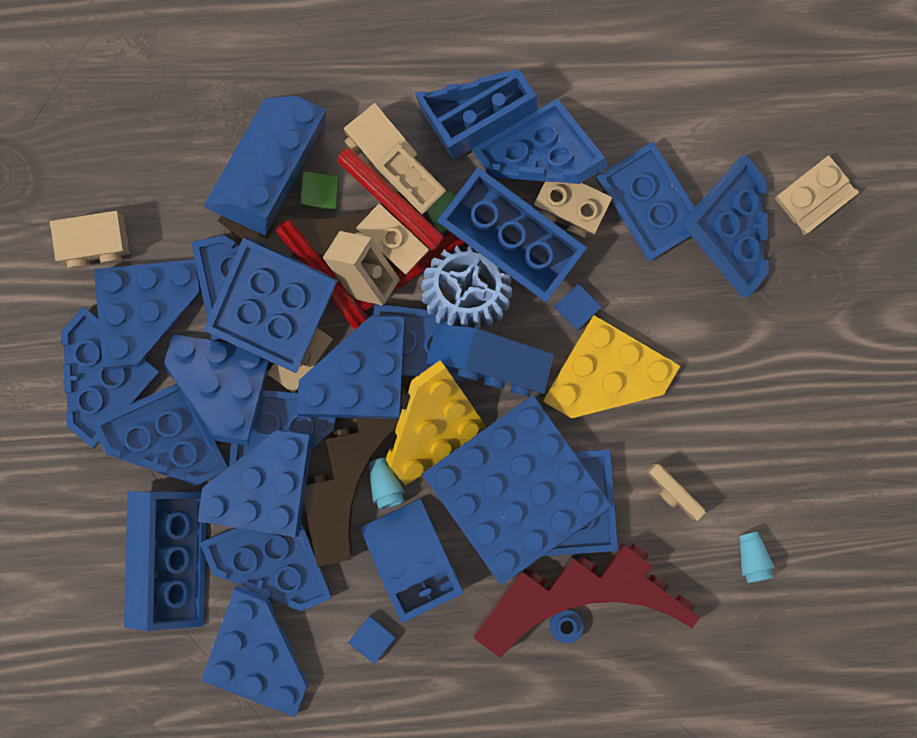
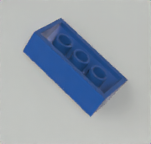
(267, 162)
(512, 234)
(164, 561)

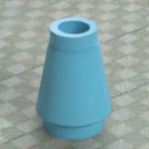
(385, 485)
(755, 559)

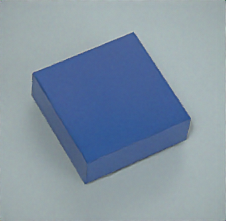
(577, 307)
(372, 639)

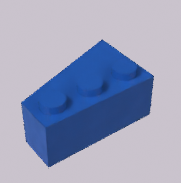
(477, 110)
(491, 358)

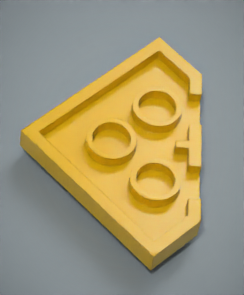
(608, 372)
(432, 425)

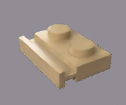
(816, 195)

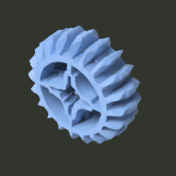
(445, 276)

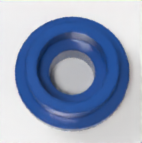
(574, 634)

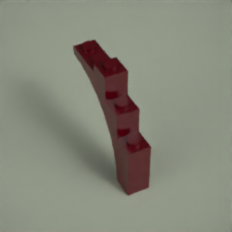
(621, 580)

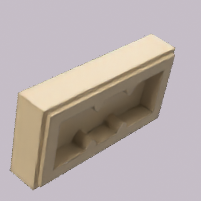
(409, 178)
(393, 239)
(316, 350)
(674, 493)

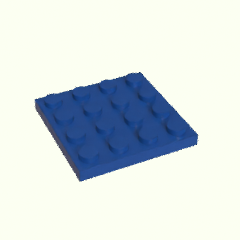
(516, 490)

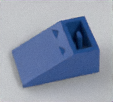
(411, 561)

